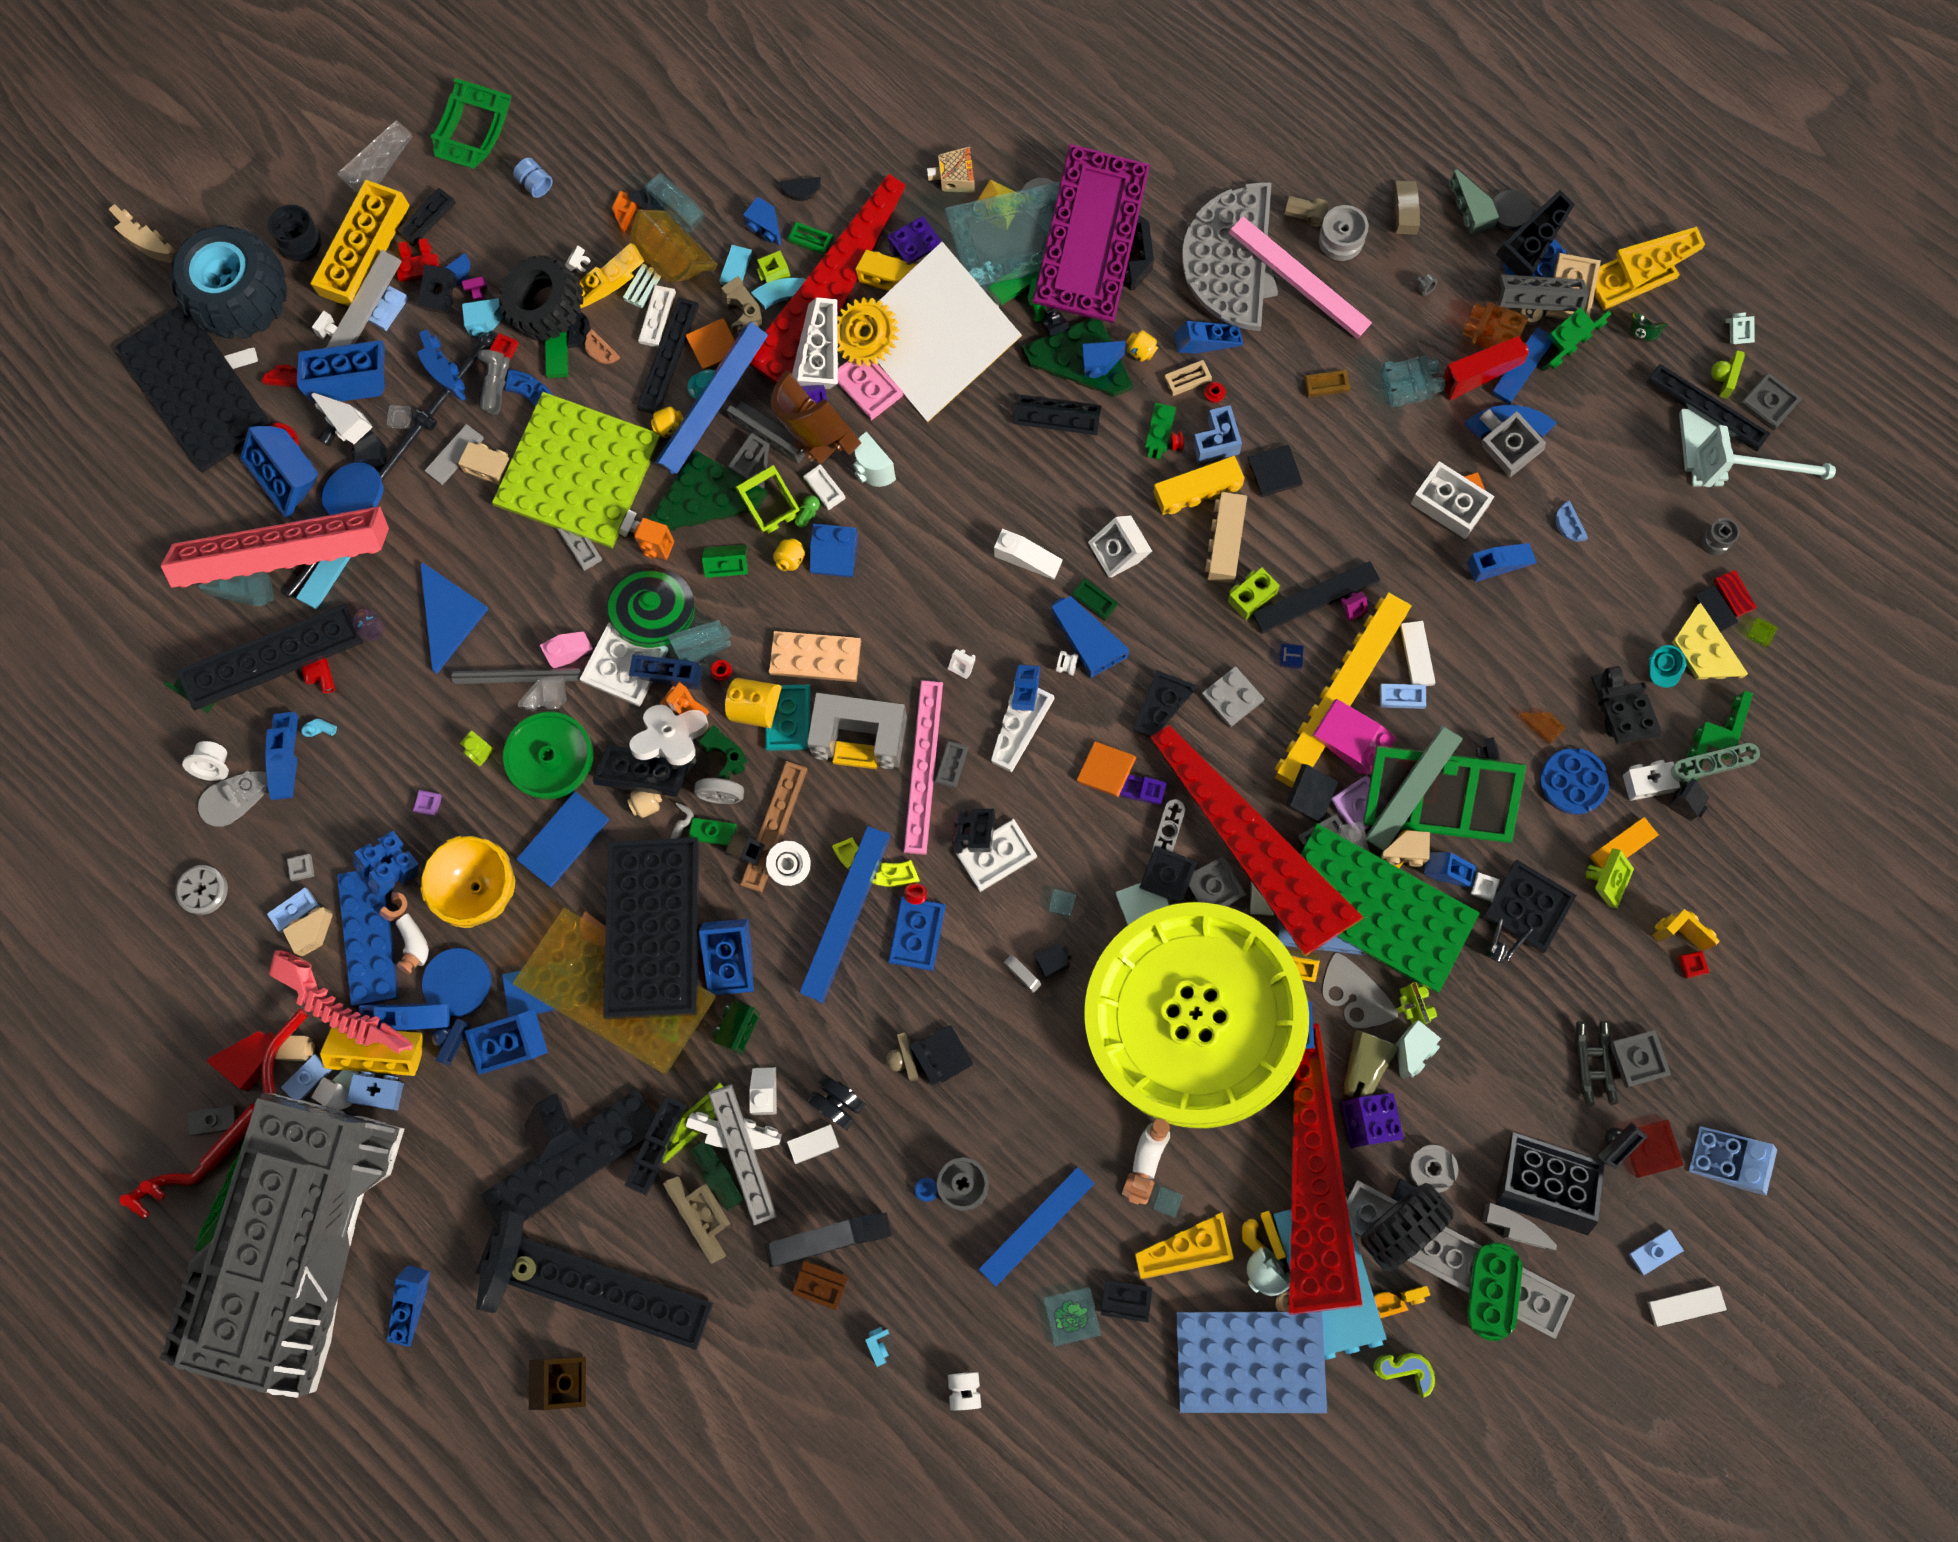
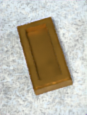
(1326, 383)

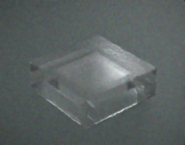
(399, 416)

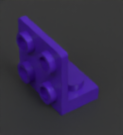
(913, 240)
(1371, 1120)

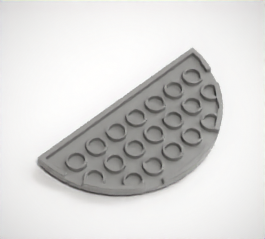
(1221, 269)

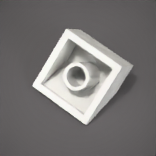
(1119, 545)

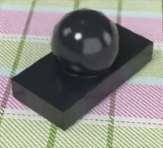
(1621, 1144)

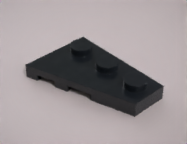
(1162, 702)

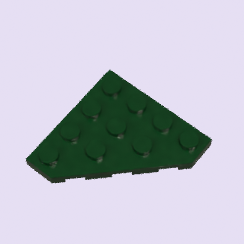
(1063, 357)
(703, 494)

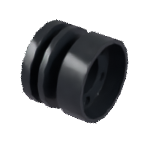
(294, 232)

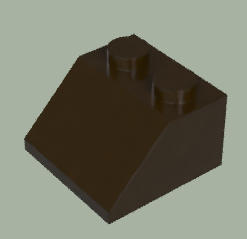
(557, 1383)

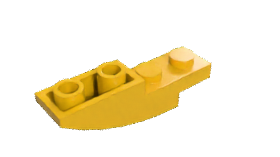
(610, 277)

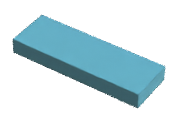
(321, 581)

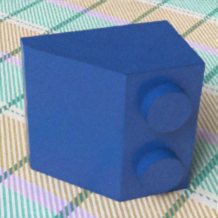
(833, 550)

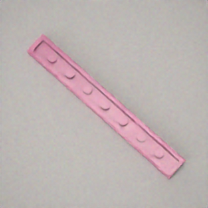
(1300, 277)
(923, 768)

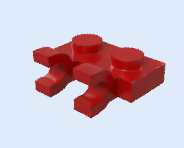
(413, 267)

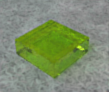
(1762, 632)

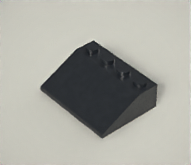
(1551, 1184)

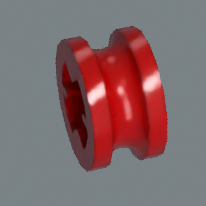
(1176, 441)

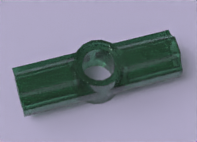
(717, 1175)

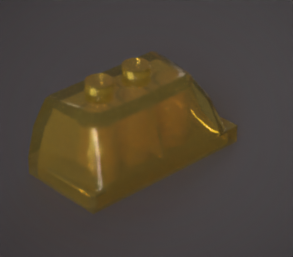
(669, 247)

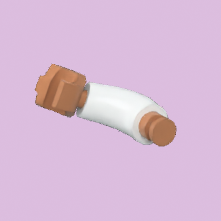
(416, 946)
(1147, 1156)

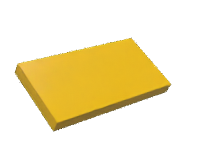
(1614, 288)

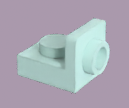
(1741, 328)

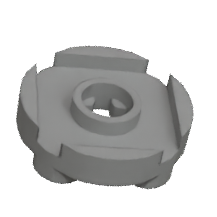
(1441, 1158)

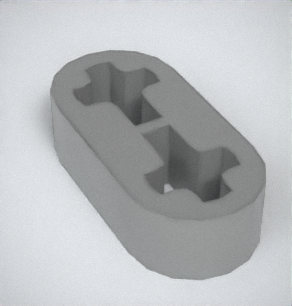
(1022, 973)

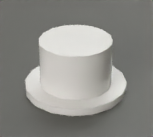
(207, 762)
(788, 863)

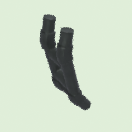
(1603, 1051)

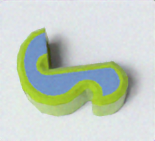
(1406, 1365)

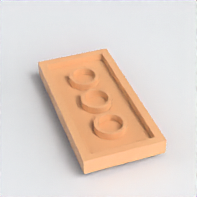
(815, 656)

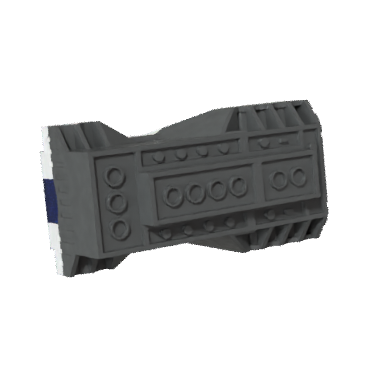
(271, 1278)

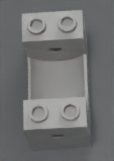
(857, 715)

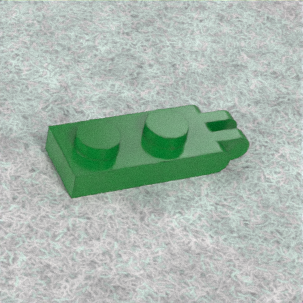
(1160, 429)

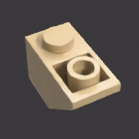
(1411, 848)
(308, 933)

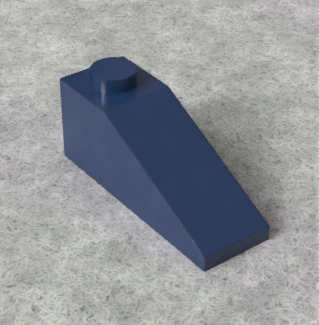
(666, 671)

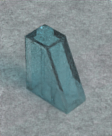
(700, 641)

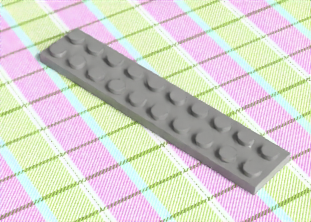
(1451, 1259)

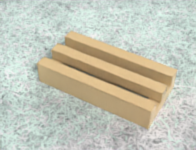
(1190, 385)

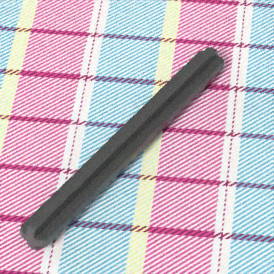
(512, 676)

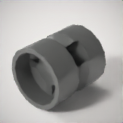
(1720, 536)

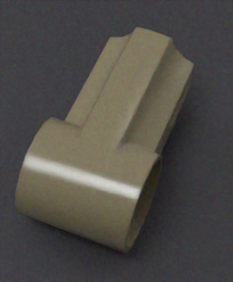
(1311, 211)

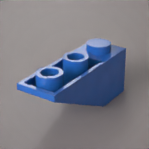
(1205, 337)
(1500, 561)
(407, 1304)

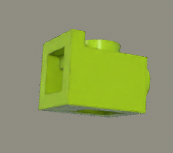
(772, 267)
(476, 748)

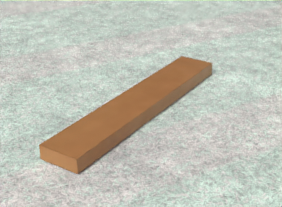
(775, 822)

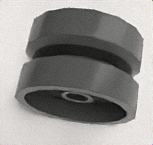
(953, 1174)

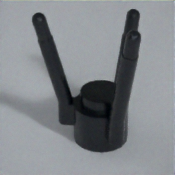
(1497, 950)

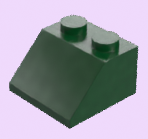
(736, 1027)

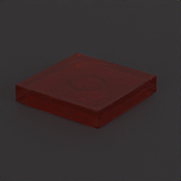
(1657, 1151)

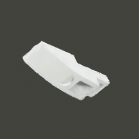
(759, 1136)

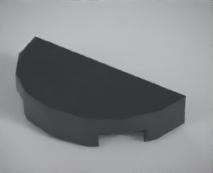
(802, 188)
(578, 331)

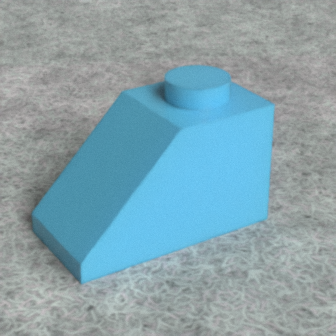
(481, 316)

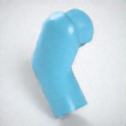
(317, 726)

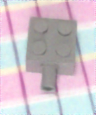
(1511, 442)

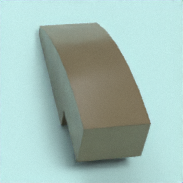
(1406, 207)

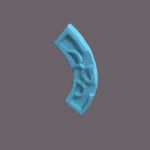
(777, 291)

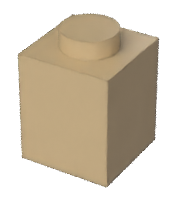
(296, 1049)

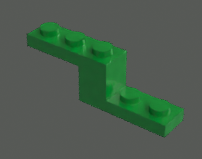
(1713, 737)

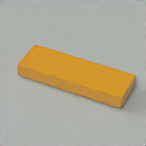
(1627, 842)

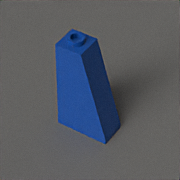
(1088, 637)

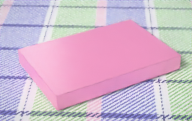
(868, 387)

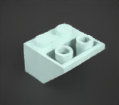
(1414, 1047)

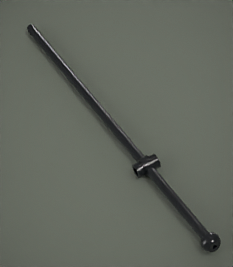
(423, 420)

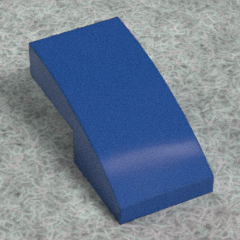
(1026, 687)

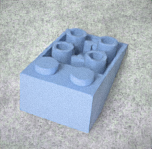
(1733, 1160)

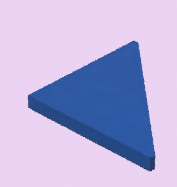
(449, 615)

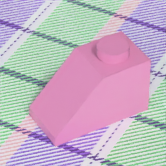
(566, 649)

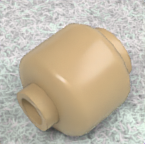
(644, 803)

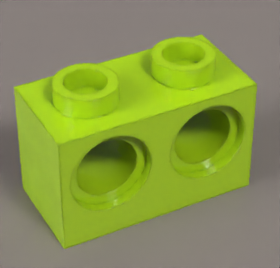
(1257, 596)

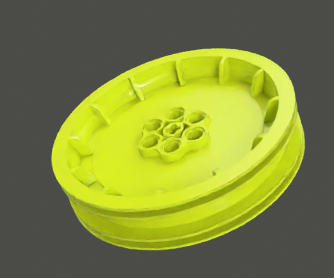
(1249, 1052)

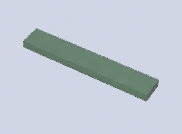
(1413, 787)

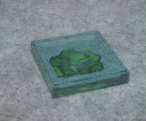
(1072, 1316)

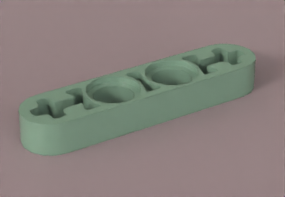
(1714, 760)

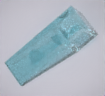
(675, 202)
(250, 589)

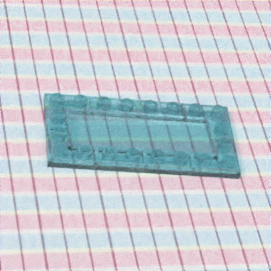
(1003, 234)

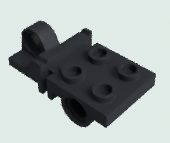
(1626, 707)

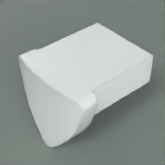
(331, 1095)

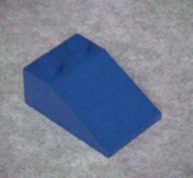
(727, 956)
(506, 1041)

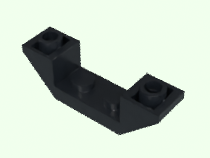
(1140, 269)

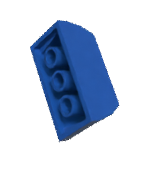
(343, 371)
(278, 466)

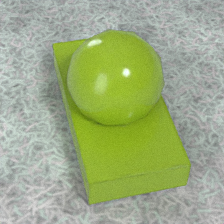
(1728, 373)

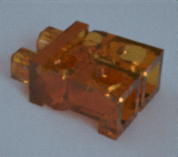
(1495, 325)

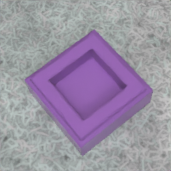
(427, 803)

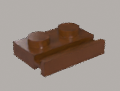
(820, 1285)

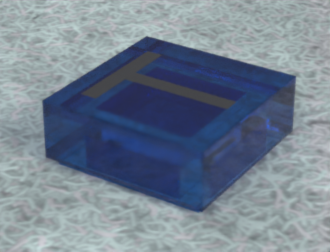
(1291, 656)

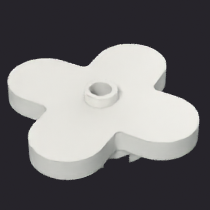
(669, 735)

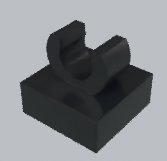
(1054, 322)
(1490, 751)

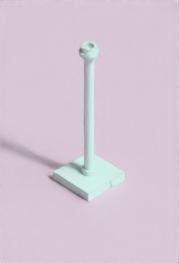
(1717, 457)

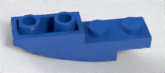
(439, 366)
(280, 756)
(409, 1015)

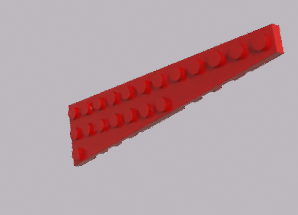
(830, 279)
(1291, 887)
(1321, 1234)

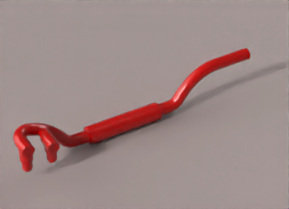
(226, 1142)

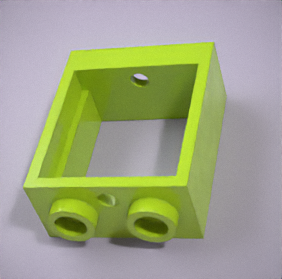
(759, 478)

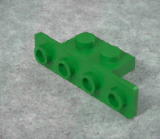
(1571, 332)

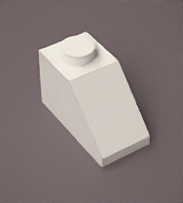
(763, 1091)

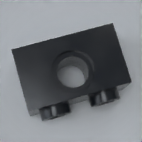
(432, 278)

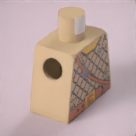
(954, 171)

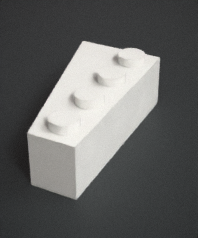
(817, 351)

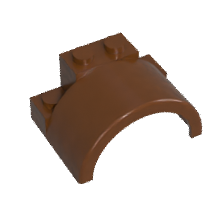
(812, 426)

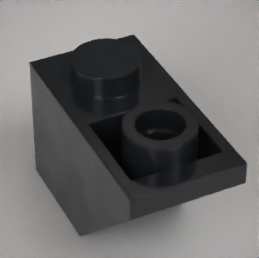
(370, 450)

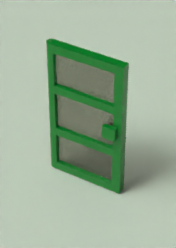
(1465, 800)

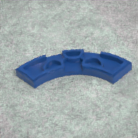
(525, 385)
(1537, 420)

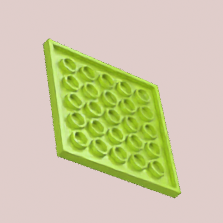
(577, 469)

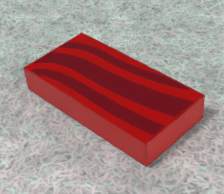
(1735, 593)

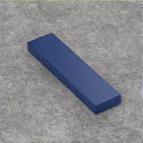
(1514, 379)

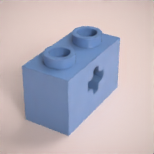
(361, 1089)

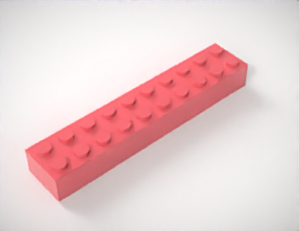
(275, 547)

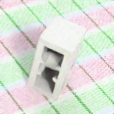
(1640, 787)

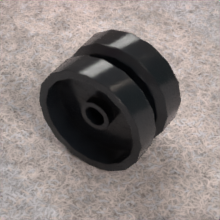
(834, 1104)

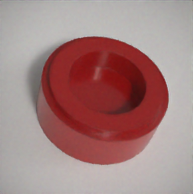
(915, 893)

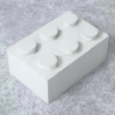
(1452, 500)

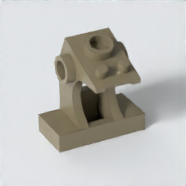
(736, 294)

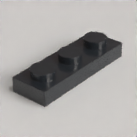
(426, 216)

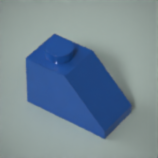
(1101, 357)
(1450, 869)

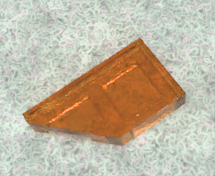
(1544, 724)

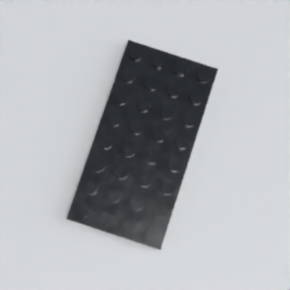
(192, 387)
(651, 929)

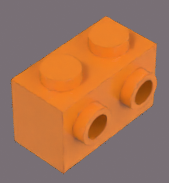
(654, 539)

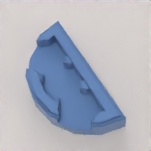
(1569, 523)

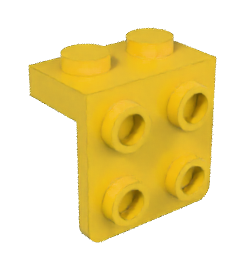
(1689, 926)

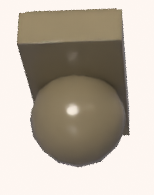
(902, 1058)

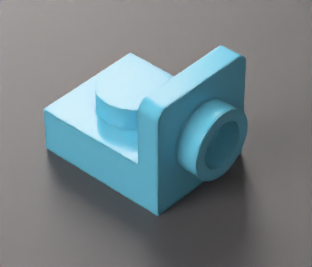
(877, 1350)

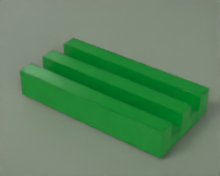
(810, 242)

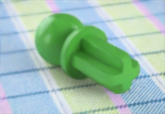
(807, 511)

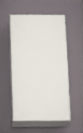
(824, 487)
(813, 1144)

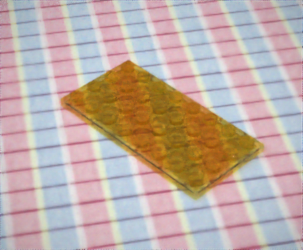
(569, 978)

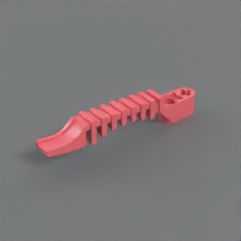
(299, 976)

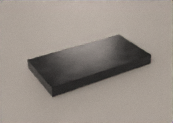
(624, 771)

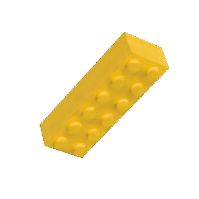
(359, 241)

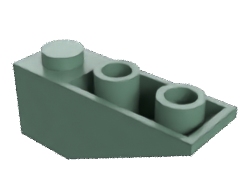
(1476, 206)

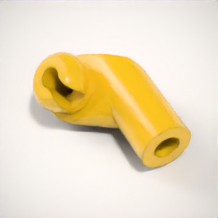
(1249, 1234)

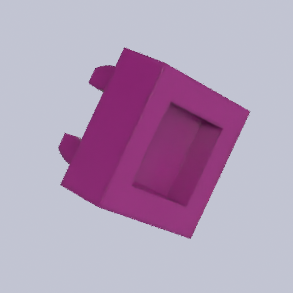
(475, 285)
(1355, 606)

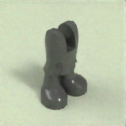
(494, 380)

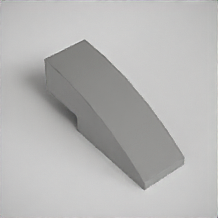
(1516, 1227)

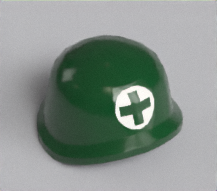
(1644, 329)

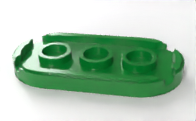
(1494, 1291)

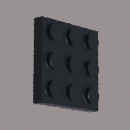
(1527, 901)

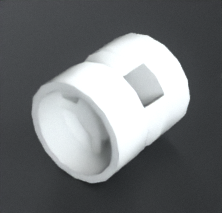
(962, 1382)

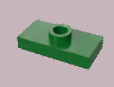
(712, 831)

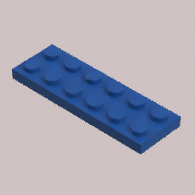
(366, 942)

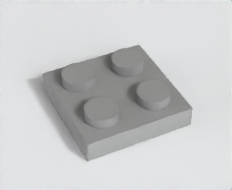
(1232, 697)

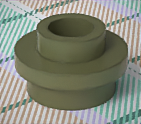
(531, 1268)

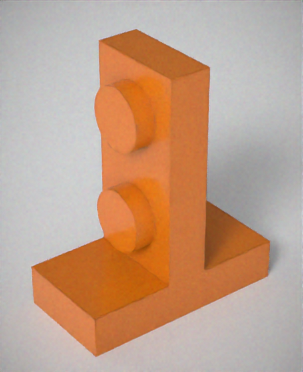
(681, 701)

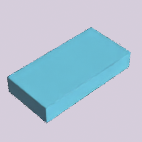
(736, 264)

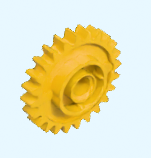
(877, 342)

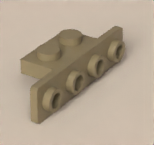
(701, 1214)

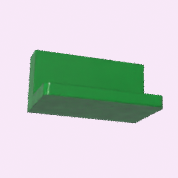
(725, 561)

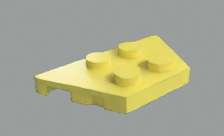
(1706, 649)

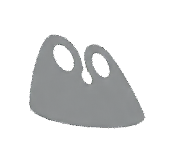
(1370, 997)

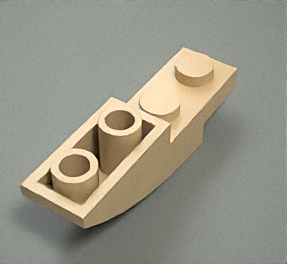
(142, 238)

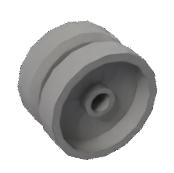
(1343, 232)

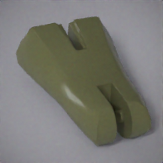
(1367, 1063)

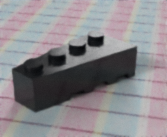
(1531, 241)

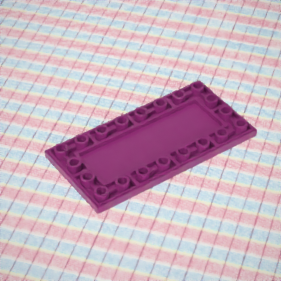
(1091, 233)

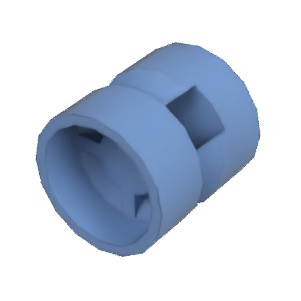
(534, 178)

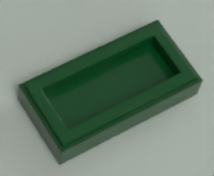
(1094, 599)

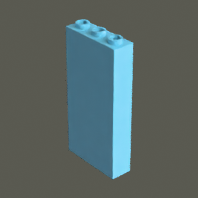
(1346, 1327)

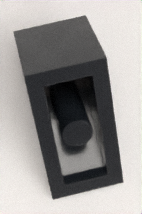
(1689, 800)

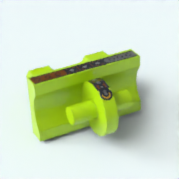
(1413, 1004)

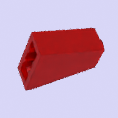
(243, 1060)

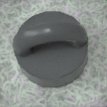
(1427, 284)

